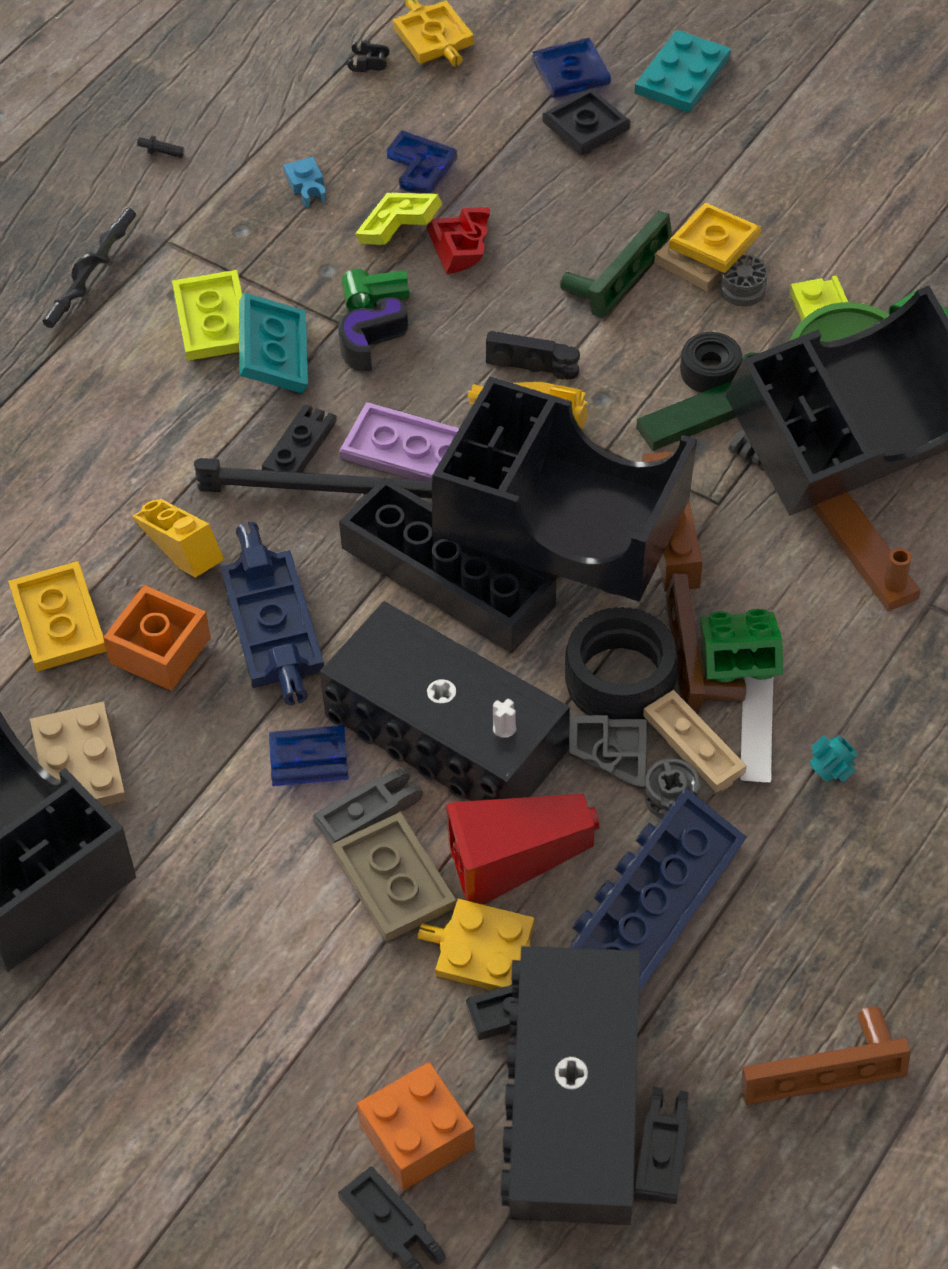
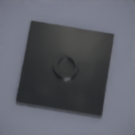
(586, 121)

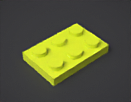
(209, 313)

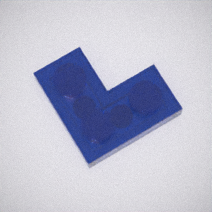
(425, 160)

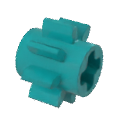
(833, 758)

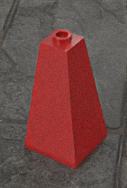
(515, 840)

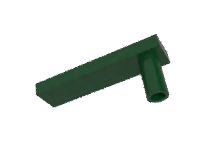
(624, 269)
(687, 416)

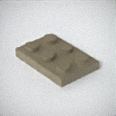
(393, 876)

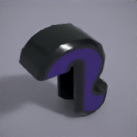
(370, 326)

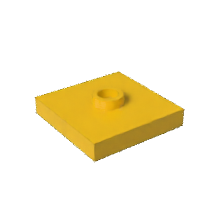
(715, 237)

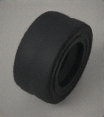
(709, 347)

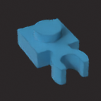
(306, 179)

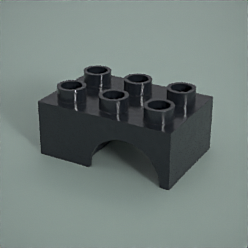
(848, 406)
(550, 498)
(56, 852)

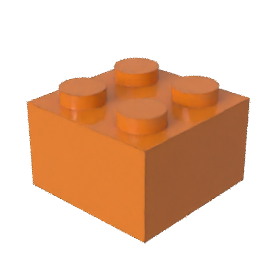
(157, 637)
(416, 1125)

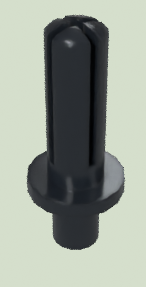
(158, 146)

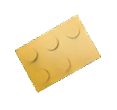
(57, 616)

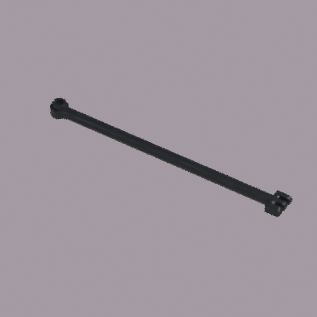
(211, 478)

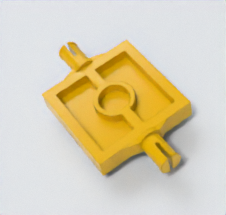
(433, 32)
(479, 944)

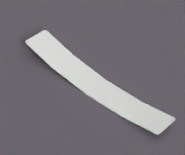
(757, 730)

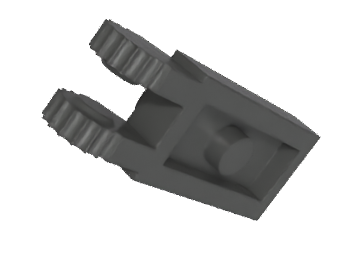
(367, 806)

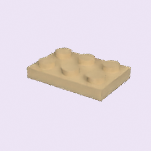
(82, 745)

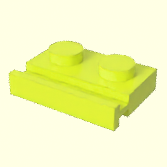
(815, 294)

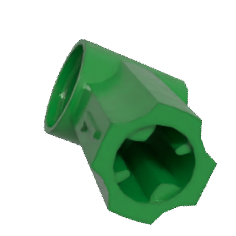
(365, 290)

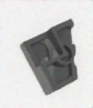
(611, 746)

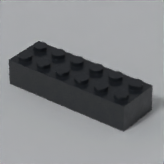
(484, 591)

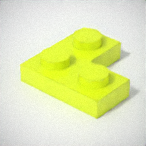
(394, 211)

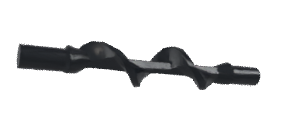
(86, 265)

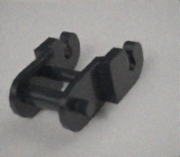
(373, 60)

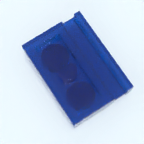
(308, 755)

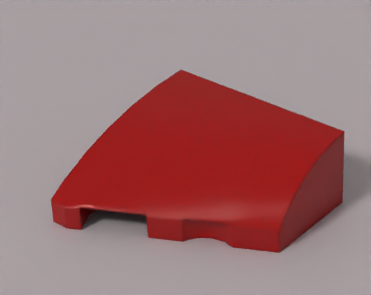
(460, 239)

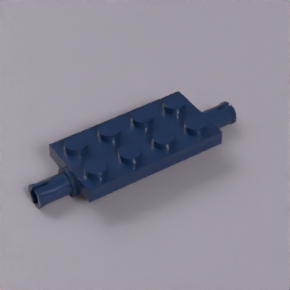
(271, 616)

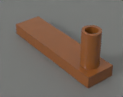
(880, 567)
(831, 1070)

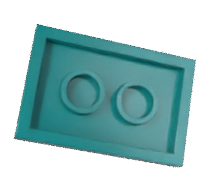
(682, 71)
(272, 343)

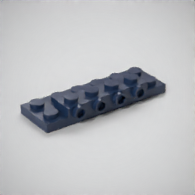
(660, 883)

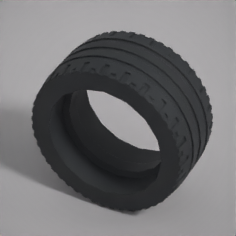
(614, 630)

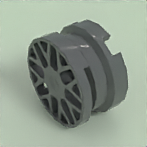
(744, 282)
(668, 773)

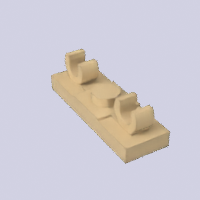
(695, 741)

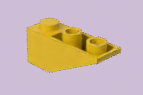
(180, 536)

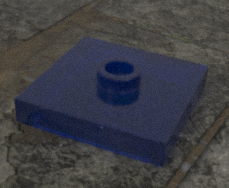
(571, 67)

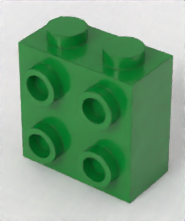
(741, 645)

